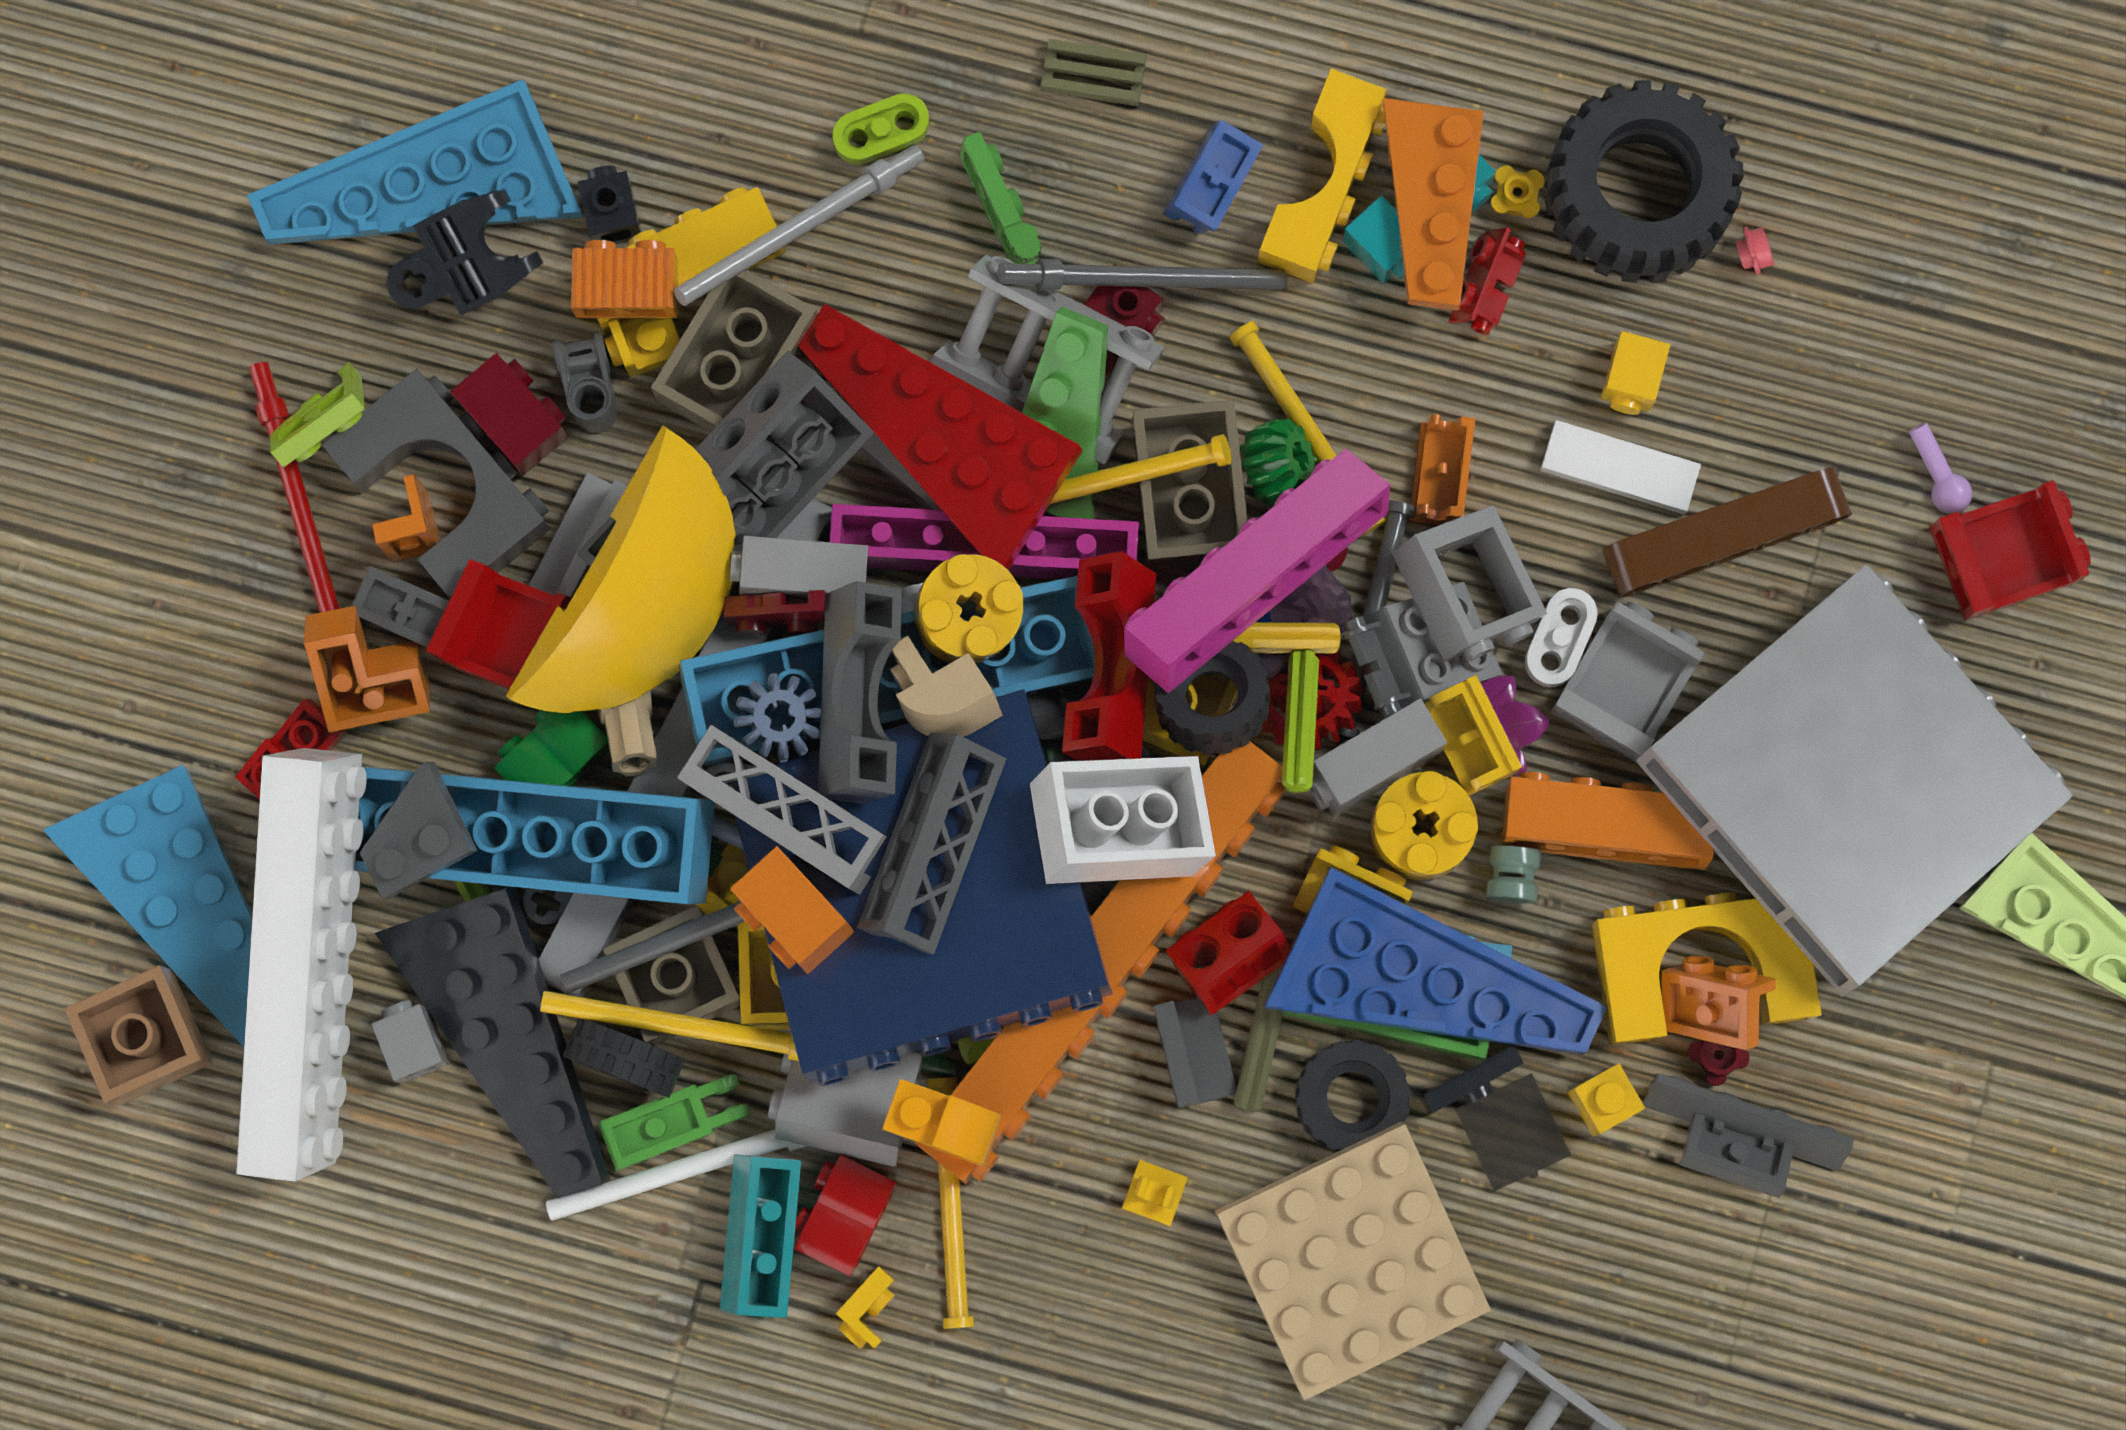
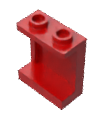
(2011, 550)
(492, 624)

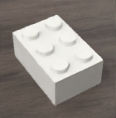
(1122, 819)

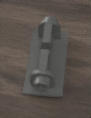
(1383, 662)

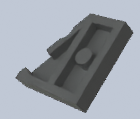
(417, 835)

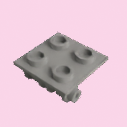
(1423, 654)

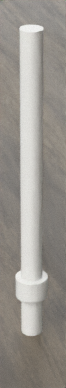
(665, 1174)

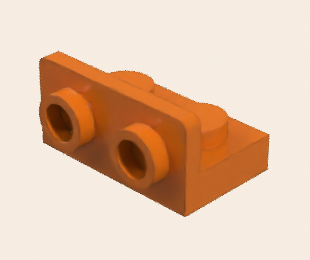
(1714, 1001)

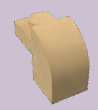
(942, 702)

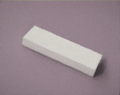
(1620, 467)

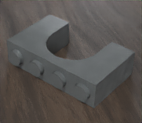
(415, 420)

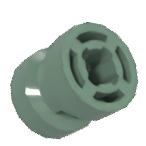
(1513, 862)

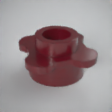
(1714, 1069)

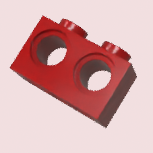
(1236, 960)

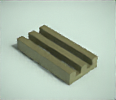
(1096, 54)

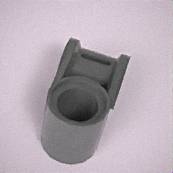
(587, 372)

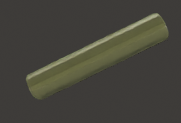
(1259, 1051)

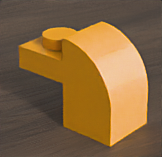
(942, 1122)

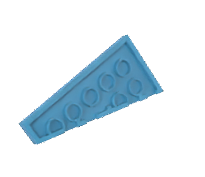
(423, 170)
(172, 883)

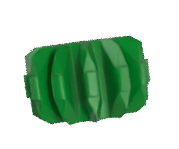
(1276, 459)

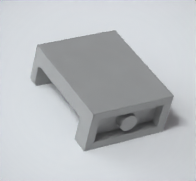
(1628, 680)

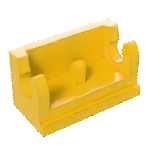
(1474, 736)

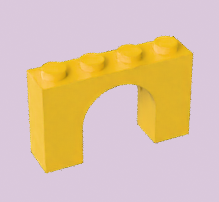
(1633, 946)

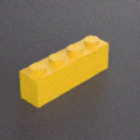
(711, 235)

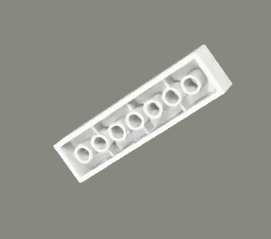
(300, 963)

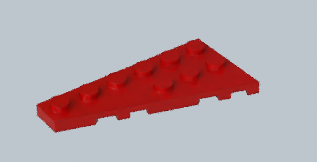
(963, 447)

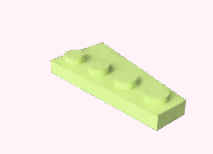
(2055, 913)

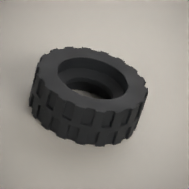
(1223, 731)
(624, 1057)
(1340, 1059)

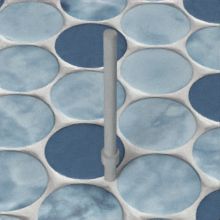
(874, 179)

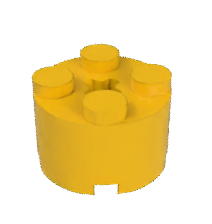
(996, 600)
(1430, 797)

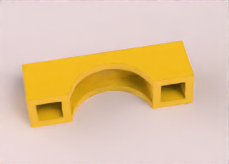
(1302, 231)

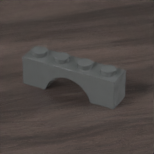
(859, 635)

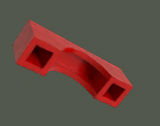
(1112, 713)

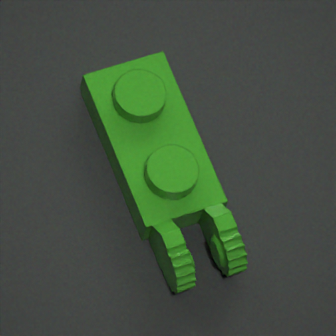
(1000, 205)
(668, 1123)

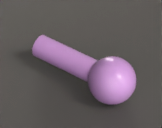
(1950, 491)

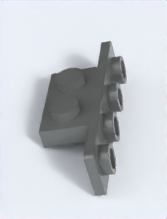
(1742, 1139)

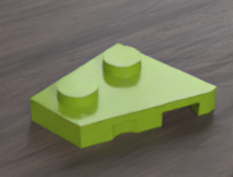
(318, 417)

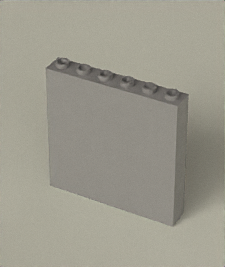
(1855, 779)

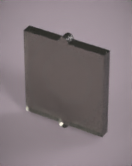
(1513, 1132)

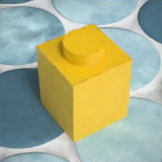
(1634, 373)
(1606, 1100)

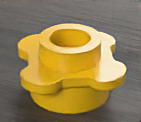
(1513, 205)

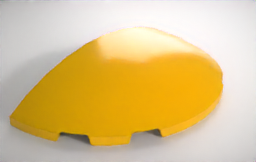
(646, 593)

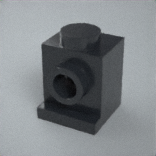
(611, 223)

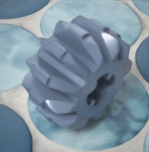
(795, 713)

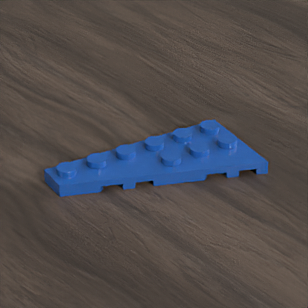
(1398, 968)

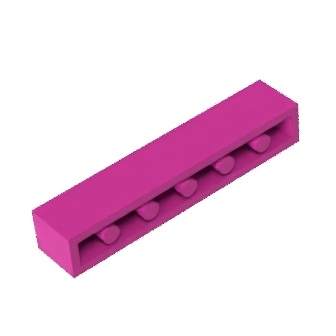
(927, 538)
(1255, 569)

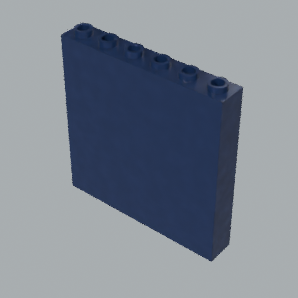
(1007, 944)

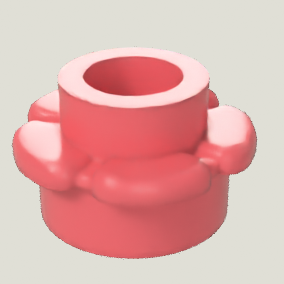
(1755, 250)

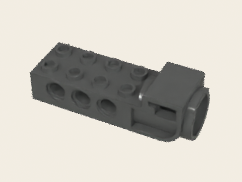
(774, 451)

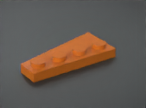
(1434, 177)

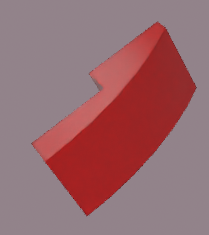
(302, 729)

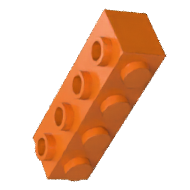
(1600, 822)

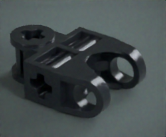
(459, 259)

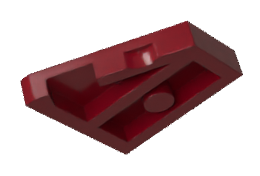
(773, 610)

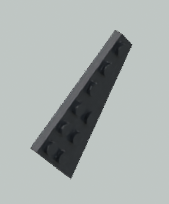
(485, 993)

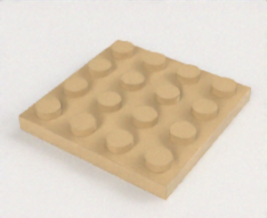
(1353, 1260)

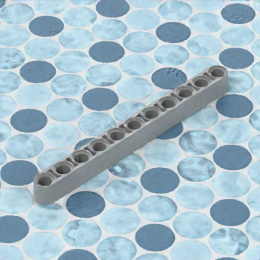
(595, 920)

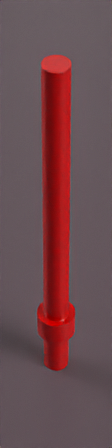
(271, 414)

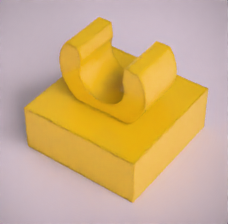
(1154, 1193)

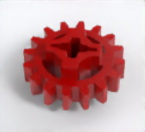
(1332, 702)

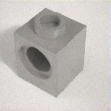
(409, 1041)

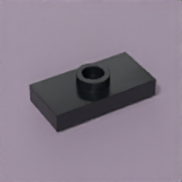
(1473, 1083)

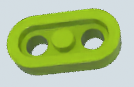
(879, 126)

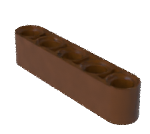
(1726, 532)

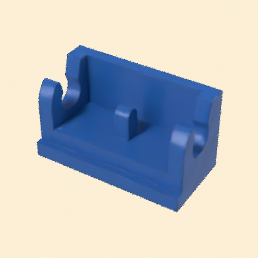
(1213, 177)

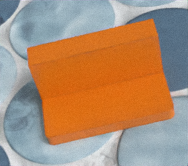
(410, 534)

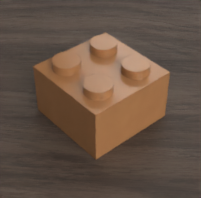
(138, 1036)

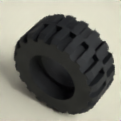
(1657, 120)

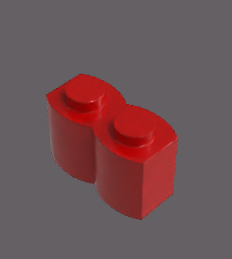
(844, 1214)

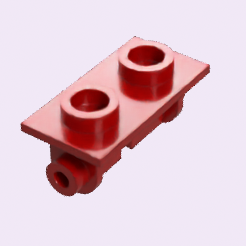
(1493, 259)

